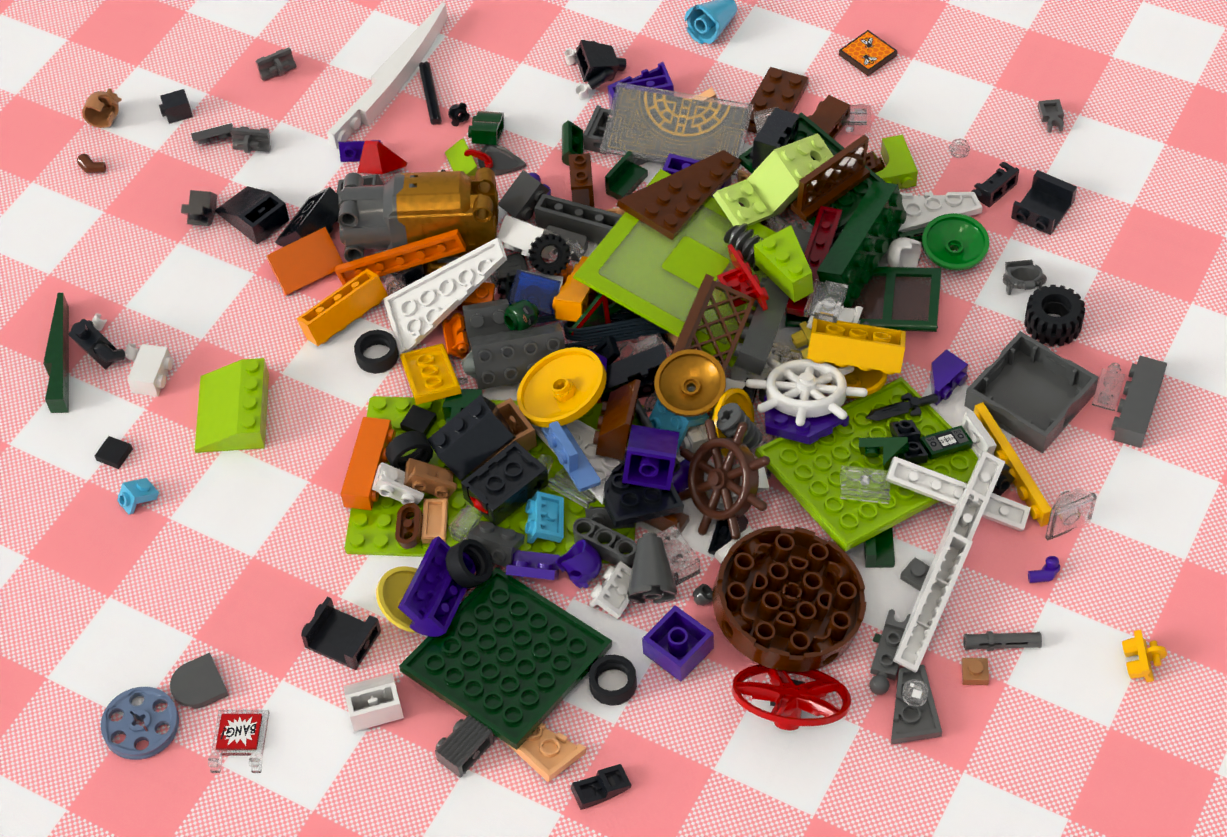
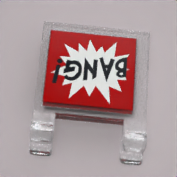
(239, 735)

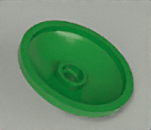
(955, 233)

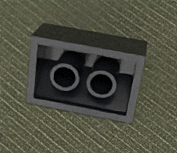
(316, 213)
(471, 437)

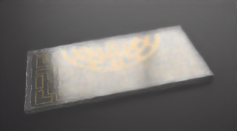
(672, 122)

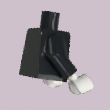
(596, 64)
(89, 338)

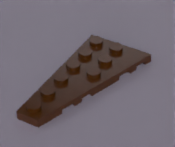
(679, 197)

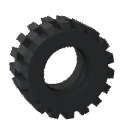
(1054, 301)

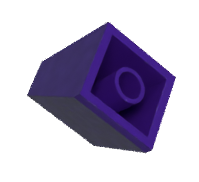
(650, 457)

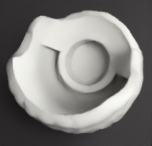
(904, 252)

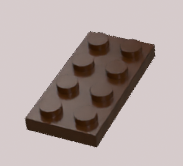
(778, 90)

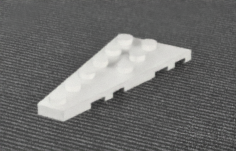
(428, 301)

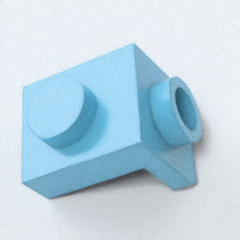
(136, 492)

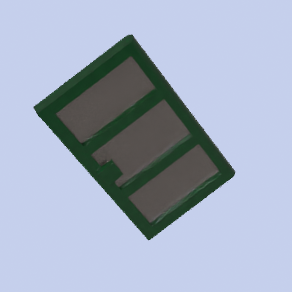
(896, 299)

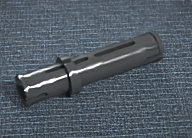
(1002, 640)

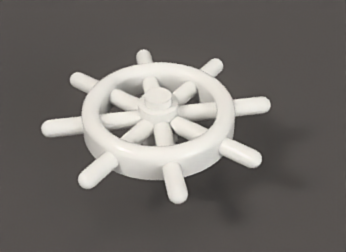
(805, 391)

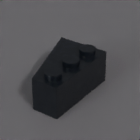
(776, 132)

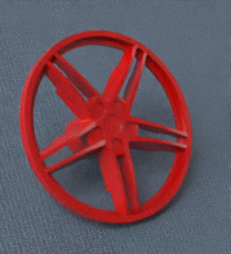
(791, 698)

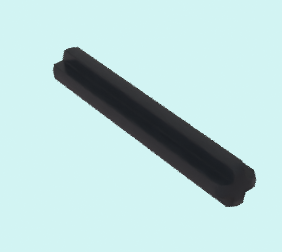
(430, 93)

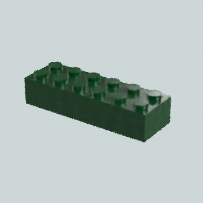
(864, 239)

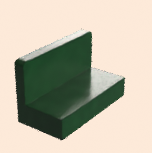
(624, 177)
(880, 550)

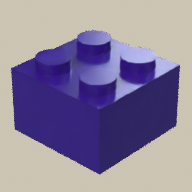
(678, 643)

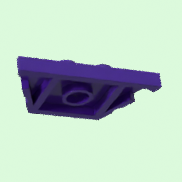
(784, 426)

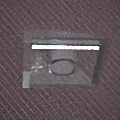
(1070, 512)

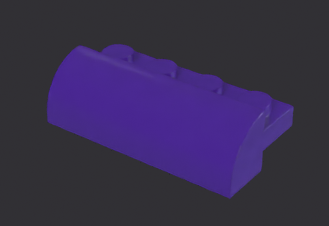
(433, 593)

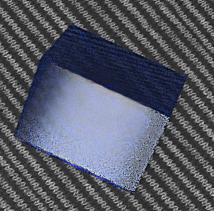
(535, 289)

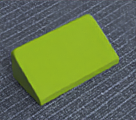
(459, 161)

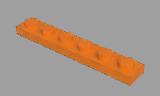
(404, 256)

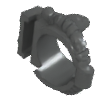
(1023, 276)

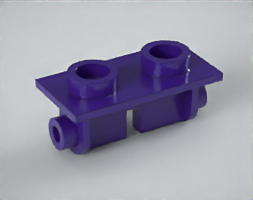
(351, 150)

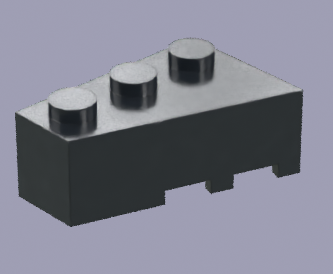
(638, 366)

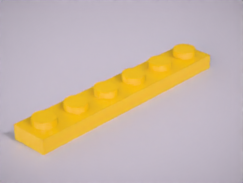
(1026, 487)

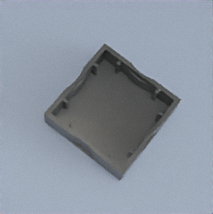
(1032, 391)

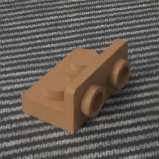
(429, 478)

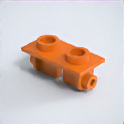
(454, 336)

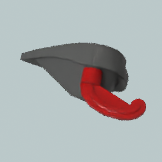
(497, 159)

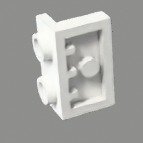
(390, 483)
(613, 592)

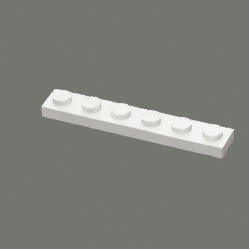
(949, 491)

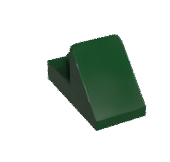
(888, 446)

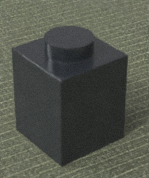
(175, 106)

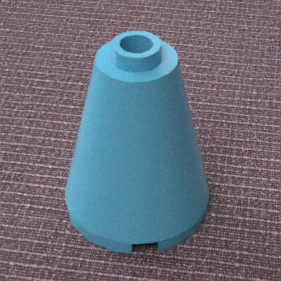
(709, 19)

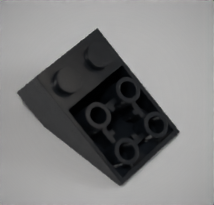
(254, 213)

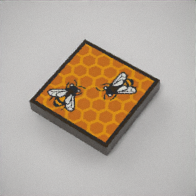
(868, 52)

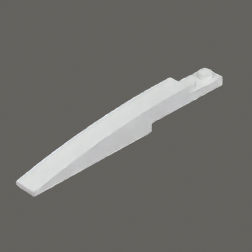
(389, 78)
(948, 562)

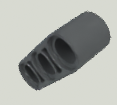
(601, 534)

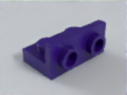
(534, 565)

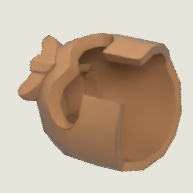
(101, 108)

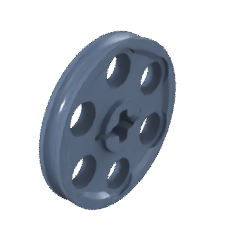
(135, 732)

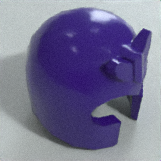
(580, 563)

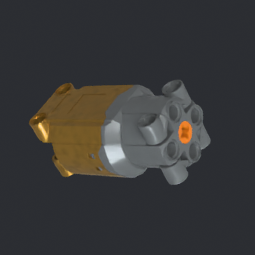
(417, 208)

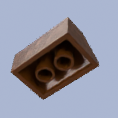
(617, 421)

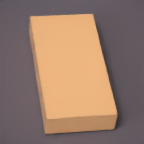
(434, 519)

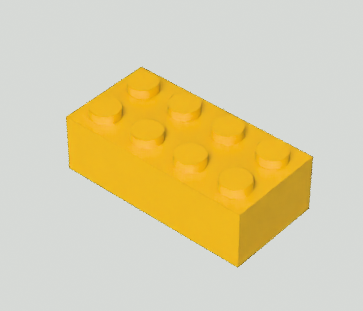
(857, 346)

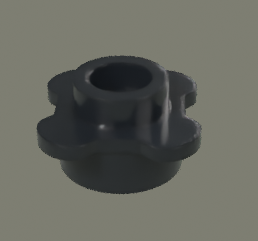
(457, 109)

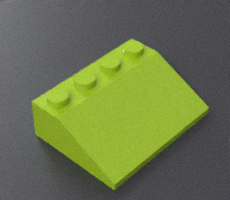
(233, 407)

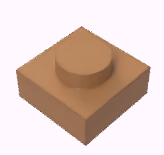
(975, 671)

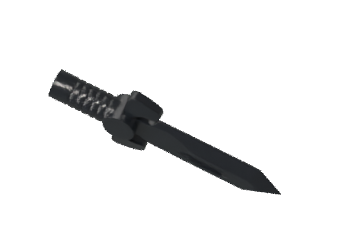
(903, 407)

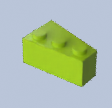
(785, 263)

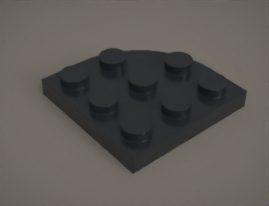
(637, 503)

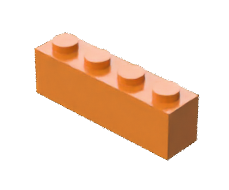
(366, 457)

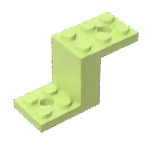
(773, 183)

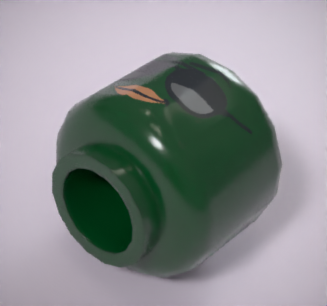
(521, 315)

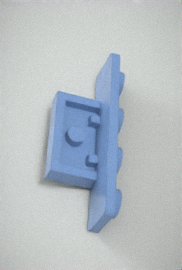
(571, 456)

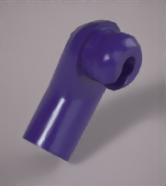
(1047, 573)

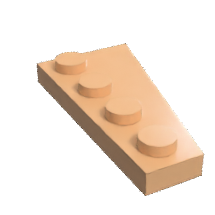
(549, 752)

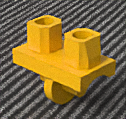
(1138, 646)

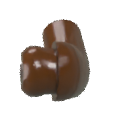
(89, 166)

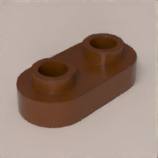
(409, 527)

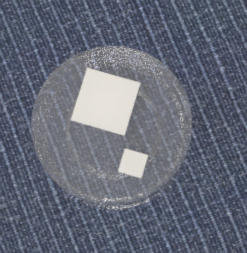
(915, 692)

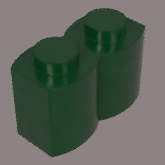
(486, 128)

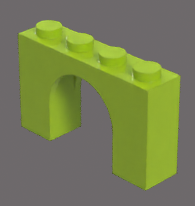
(899, 163)

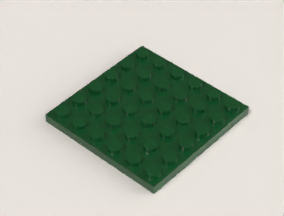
(506, 657)

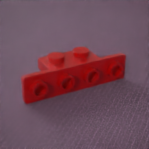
(742, 280)

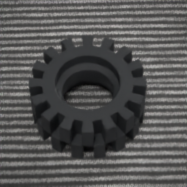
(561, 260)

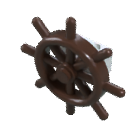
(729, 482)

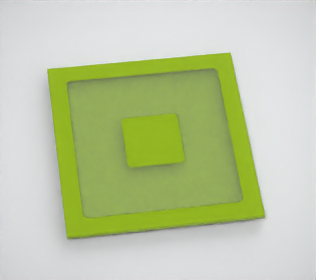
(663, 275)

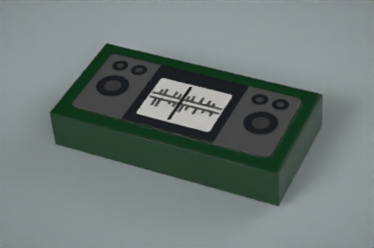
(946, 442)

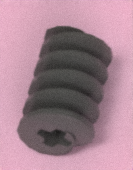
(744, 242)
(729, 419)

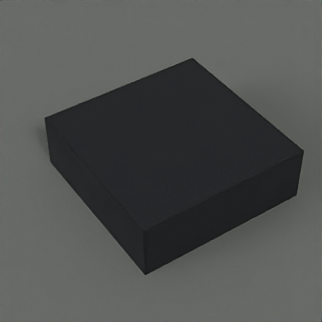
(418, 420)
(113, 452)

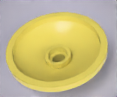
(390, 593)

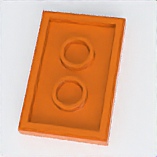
(304, 261)

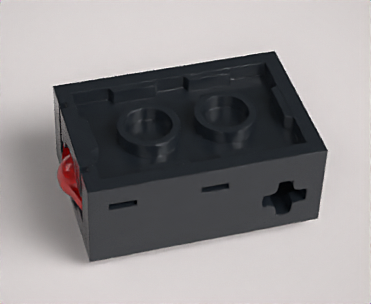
(505, 483)

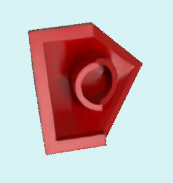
(379, 159)

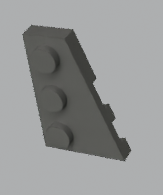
(914, 722)

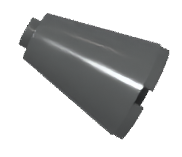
(651, 572)

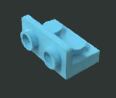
(545, 517)

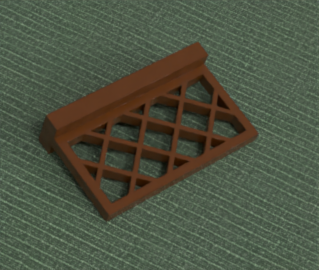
(832, 179)
(697, 312)

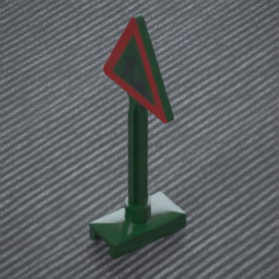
(597, 313)

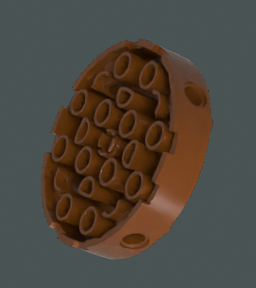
(788, 599)

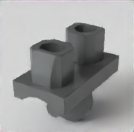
(276, 64)
(251, 139)

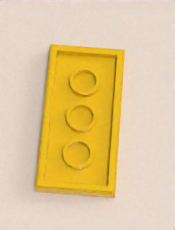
(430, 374)

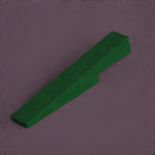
(57, 358)

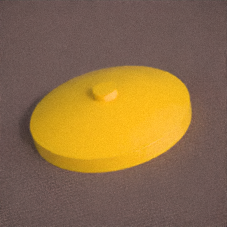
(561, 387)

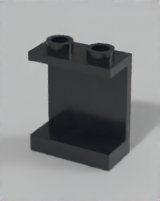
(1045, 203)
(340, 635)

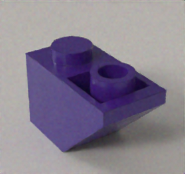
(946, 374)

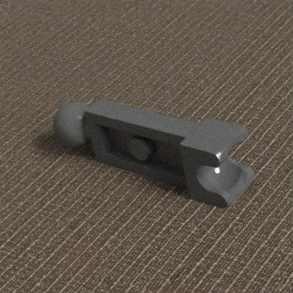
(883, 663)

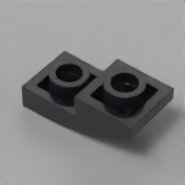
(907, 428)

